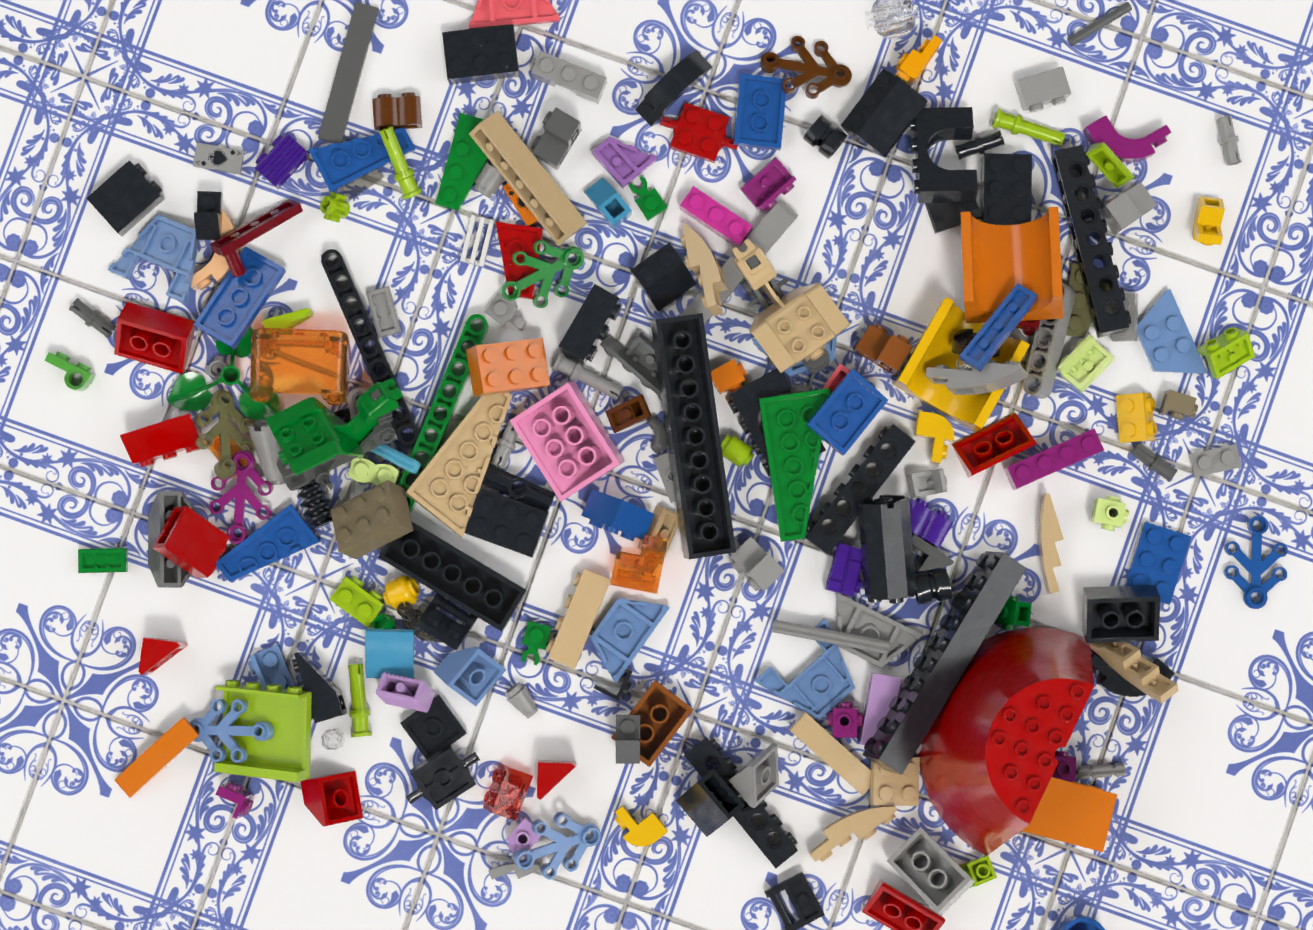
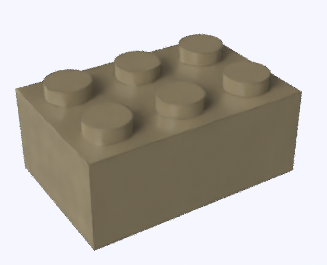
(371, 520)

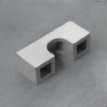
(570, 76)

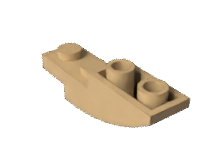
(706, 268)
(860, 823)

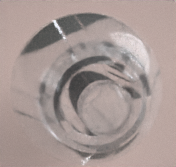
(892, 18)

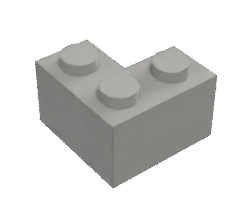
(1126, 208)
(756, 565)

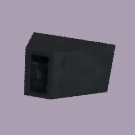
(326, 698)

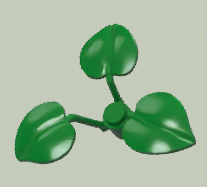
(191, 391)

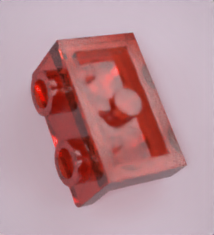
(507, 792)

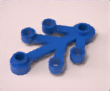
(1255, 566)

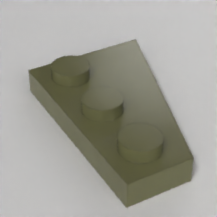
(1081, 315)

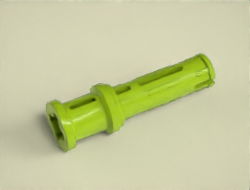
(1017, 124)
(403, 173)
(359, 711)

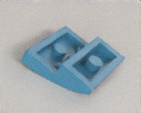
(389, 652)

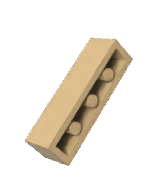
(579, 618)

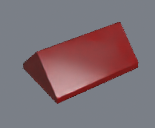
(993, 444)
(899, 910)

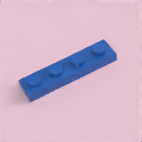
(998, 327)

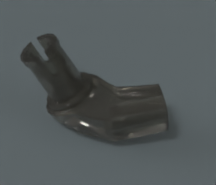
(410, 618)

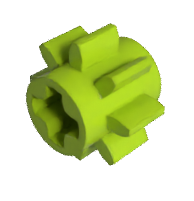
(335, 207)

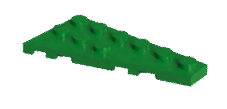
(792, 456)

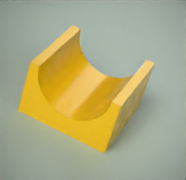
(936, 349)

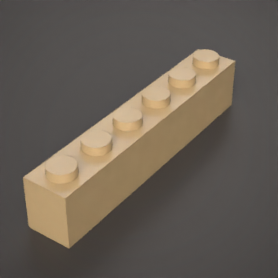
(527, 178)

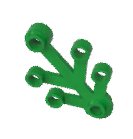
(545, 271)

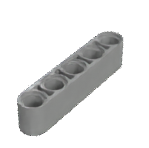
(1051, 352)

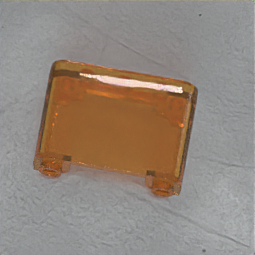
(299, 363)

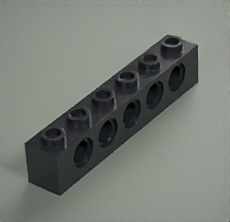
(901, 445)
(777, 853)

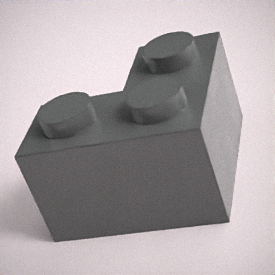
(558, 138)

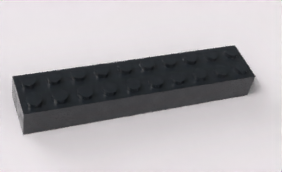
(693, 436)
(943, 661)

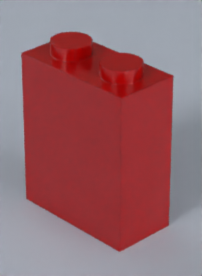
(191, 542)

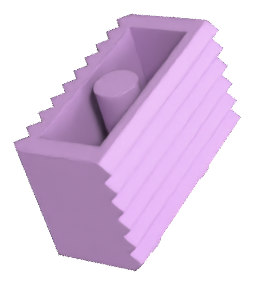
(405, 692)

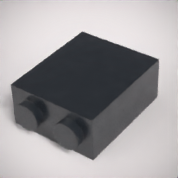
(126, 197)
(710, 803)

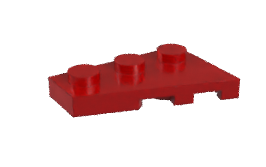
(513, 239)

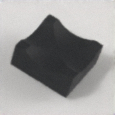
(948, 215)

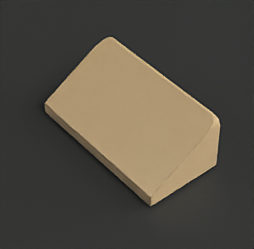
(663, 525)

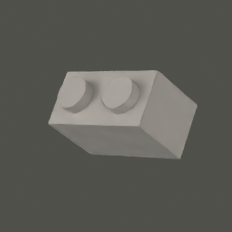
(1043, 89)

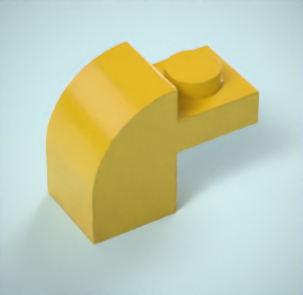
(1208, 221)
(937, 428)
(641, 833)

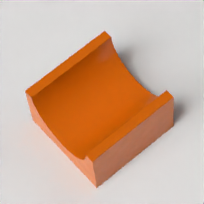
(1007, 255)
(1074, 814)

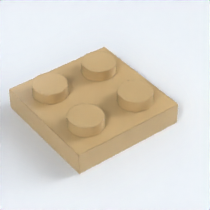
(895, 789)

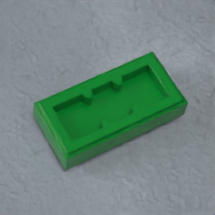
(102, 560)

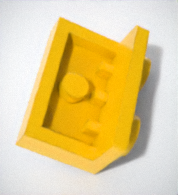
(1136, 417)

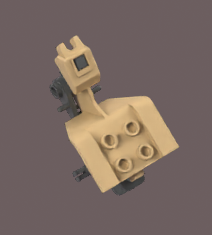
(795, 323)

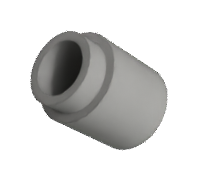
(488, 180)

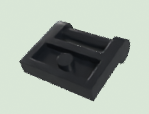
(444, 627)
(801, 899)

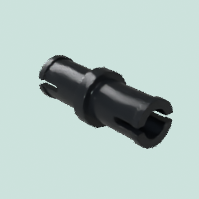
(979, 145)

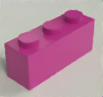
(715, 217)

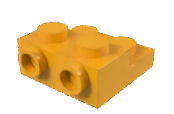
(913, 64)

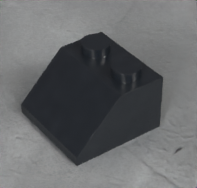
(663, 277)

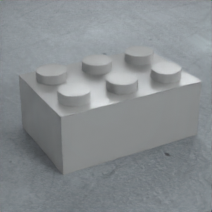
(931, 871)

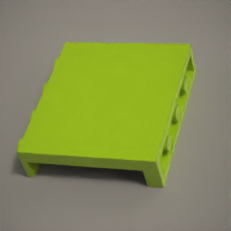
(289, 750)

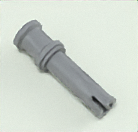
(576, 371)

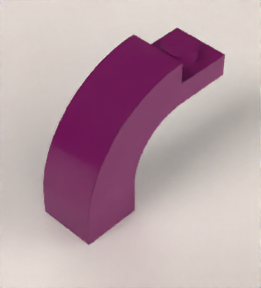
(1124, 148)

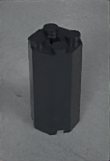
(887, 548)

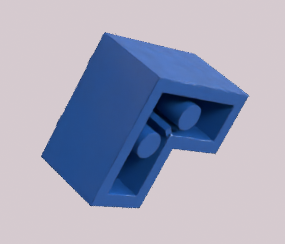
(617, 515)

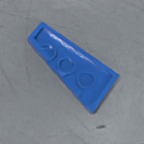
(355, 158)
(272, 542)

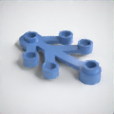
(226, 731)
(559, 846)

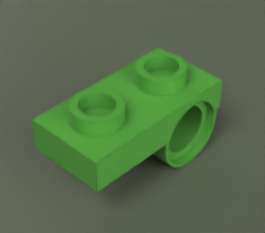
(61, 361)

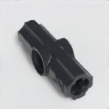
(504, 481)

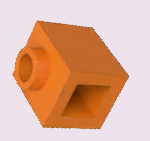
(728, 377)

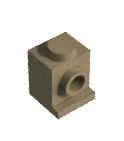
(1178, 405)

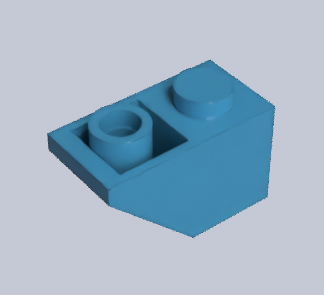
(608, 202)

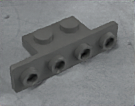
(636, 359)

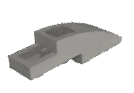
(971, 382)

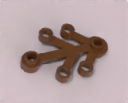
(809, 69)

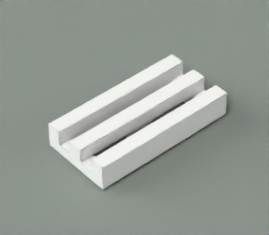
(482, 221)

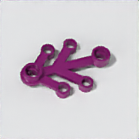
(241, 493)

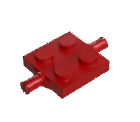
(699, 133)

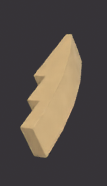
(1048, 534)
(1135, 669)
(832, 752)

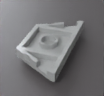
(865, 622)

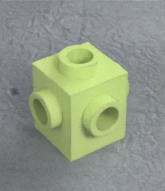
(1101, 515)

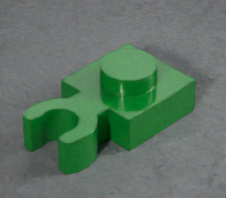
(649, 201)
(536, 638)

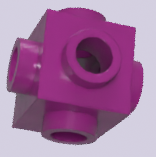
(845, 729)

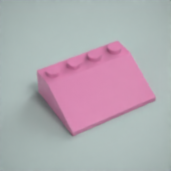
(567, 440)

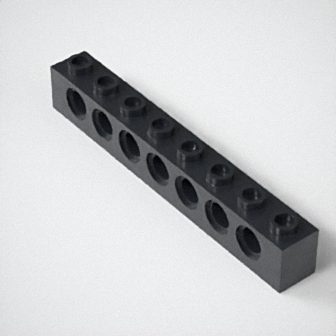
(1104, 323)

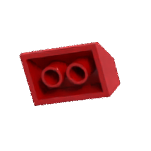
(154, 337)
(162, 440)

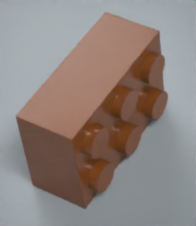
(660, 719)

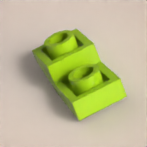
(979, 870)

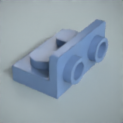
(271, 667)

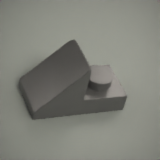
(934, 557)
(627, 739)

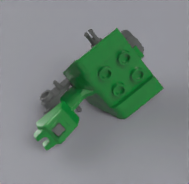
(318, 440)

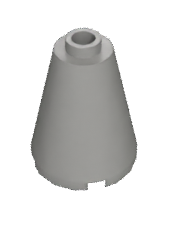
(266, 450)

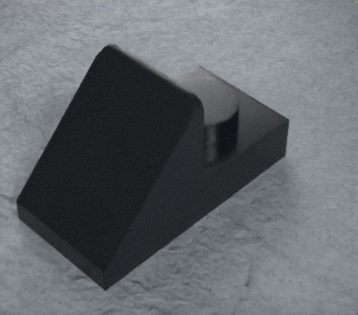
(208, 215)

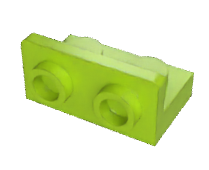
(1227, 351)
(357, 600)

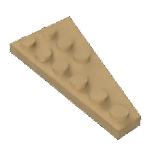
(457, 470)

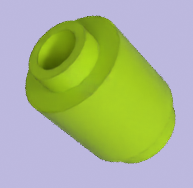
(736, 451)

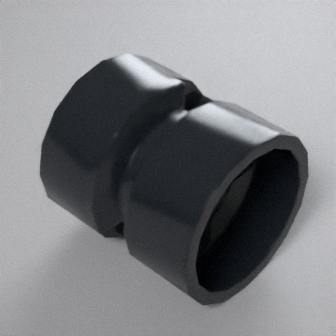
(825, 137)
(932, 586)

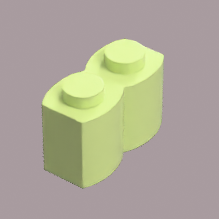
(368, 472)

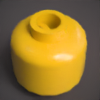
(401, 590)

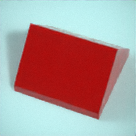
(157, 652)
(550, 774)

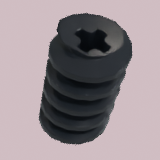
(315, 504)

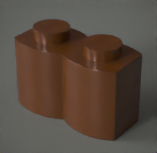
(397, 111)

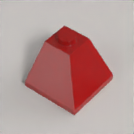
(333, 798)

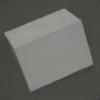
(758, 776)

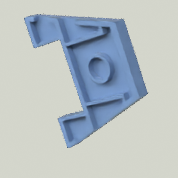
(168, 246)
(816, 687)

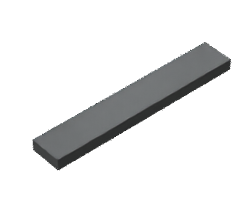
(348, 73)

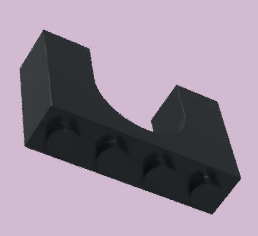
(933, 182)
(746, 403)

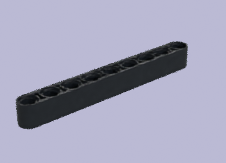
(365, 337)

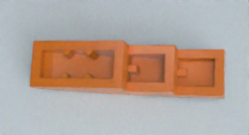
(157, 757)

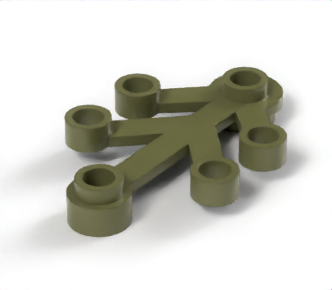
(224, 430)

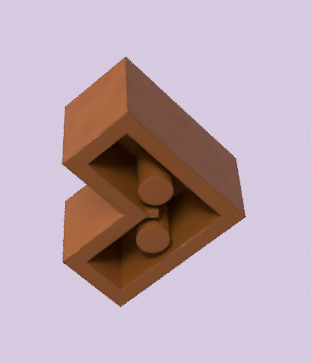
(882, 349)

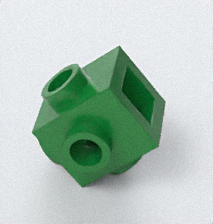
(1014, 614)

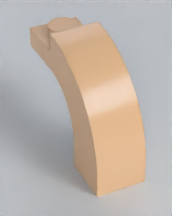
(217, 267)

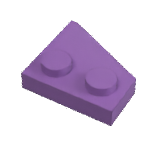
(622, 160)

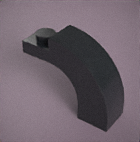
(673, 86)
(1116, 683)

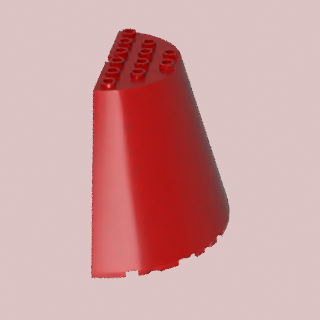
(1000, 732)

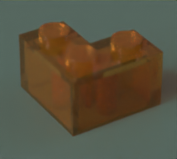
(643, 570)

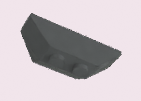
(163, 570)

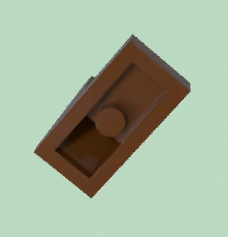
(628, 413)

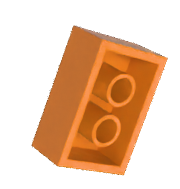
(508, 367)

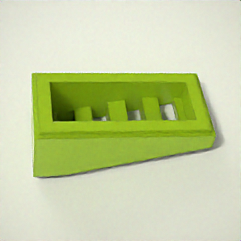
(288, 320)

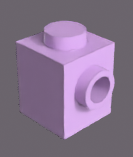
(522, 836)

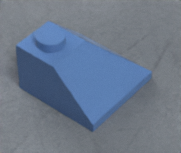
(470, 673)

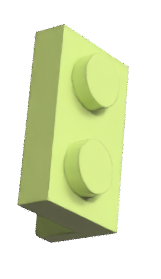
(1084, 363)

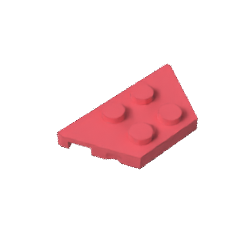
(515, 12)

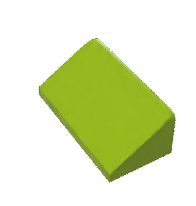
(1109, 164)

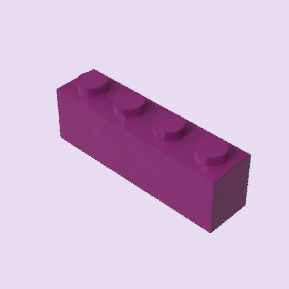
(1053, 459)

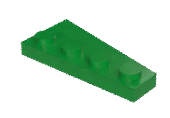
(462, 165)

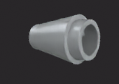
(521, 699)

